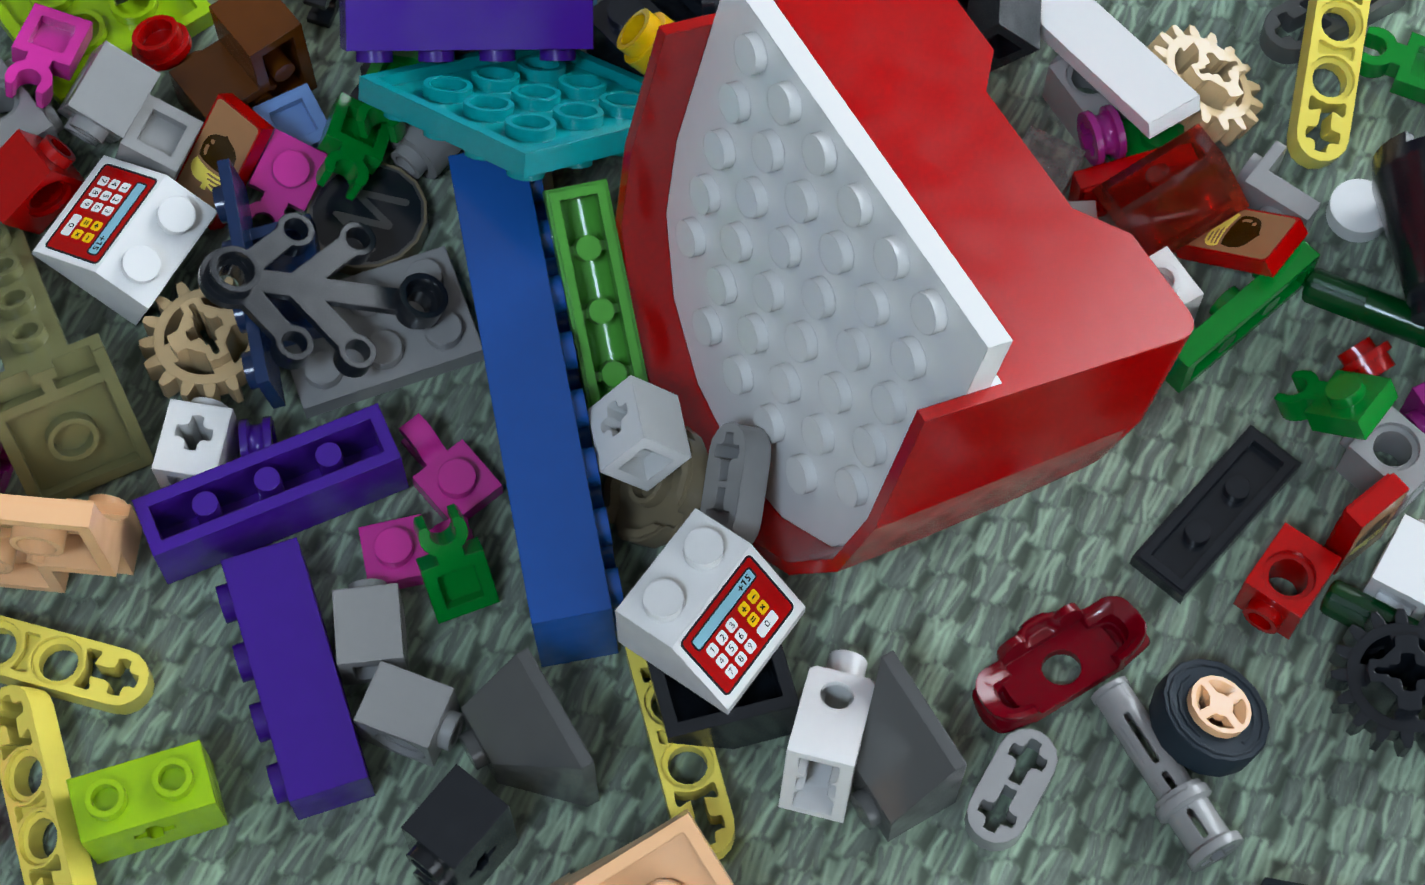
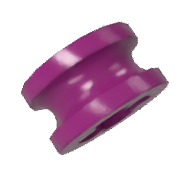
(1102, 134)

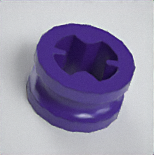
(256, 436)

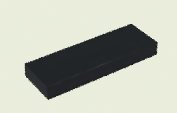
(1215, 514)

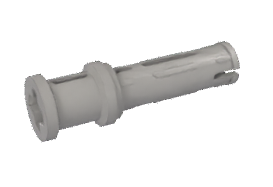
(1174, 806)

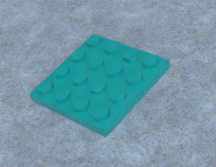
(513, 113)

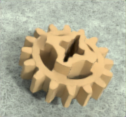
(1217, 76)
(182, 357)

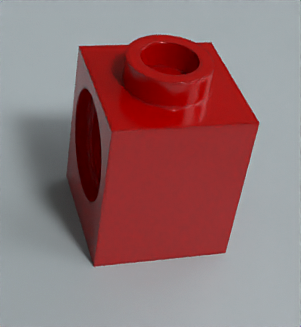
(35, 180)
(1296, 560)

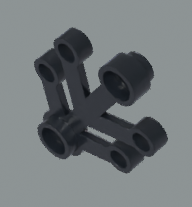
(314, 293)

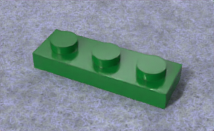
(1238, 314)

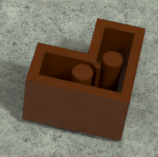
(256, 57)

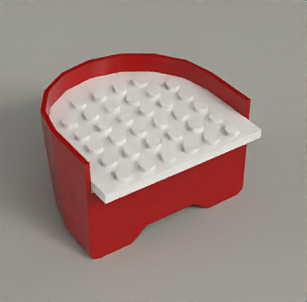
(874, 273)

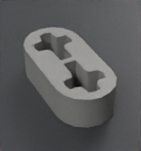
(737, 478)
(997, 782)

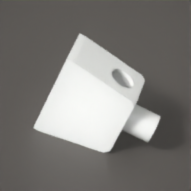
(827, 737)

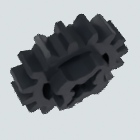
(1369, 691)

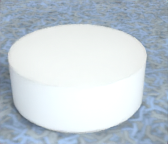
(1354, 212)

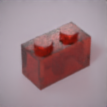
(1173, 193)

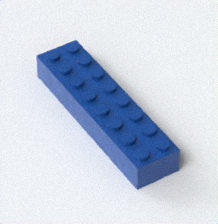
(539, 414)

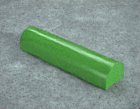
(594, 287)

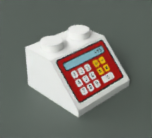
(124, 235)
(708, 612)

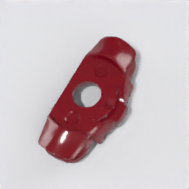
(1097, 637)

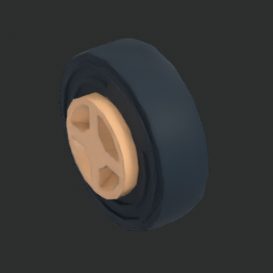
(1209, 718)

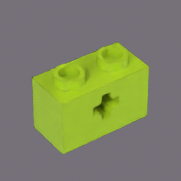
(147, 802)

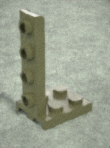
(59, 402)

